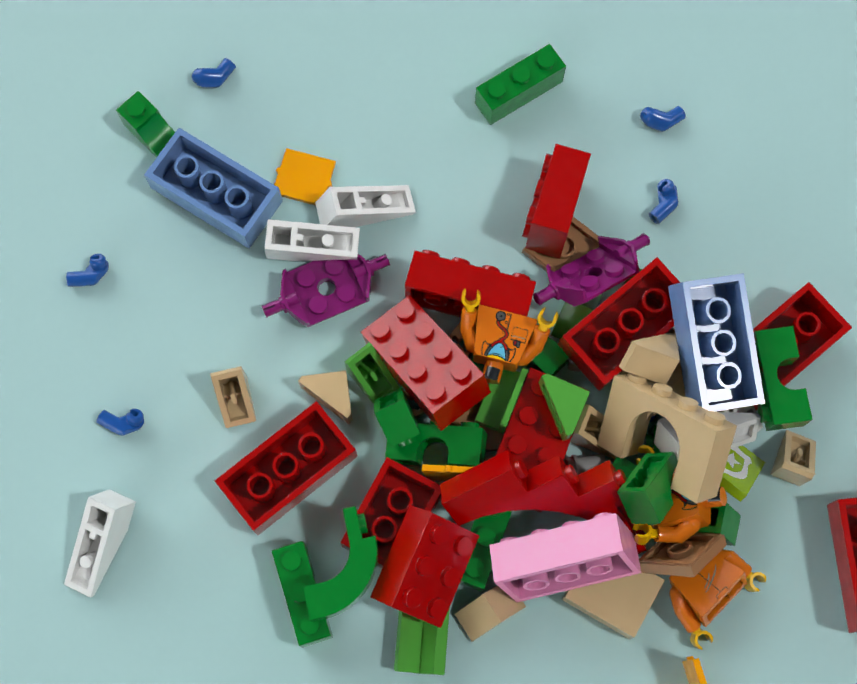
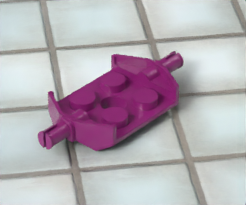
(594, 272)
(301, 287)

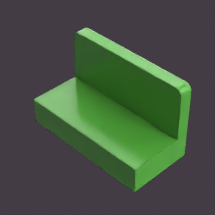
(499, 404)
(420, 646)

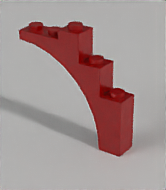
(507, 485)

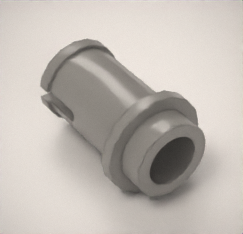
(585, 463)

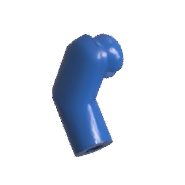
(213, 76)
(660, 120)
(667, 201)
(92, 274)
(121, 425)

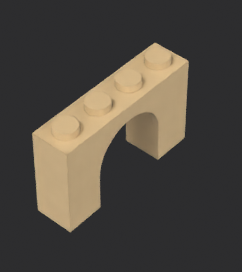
(702, 434)

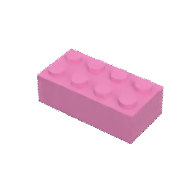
(564, 557)

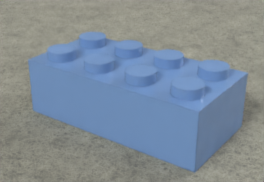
(214, 187)
(716, 342)

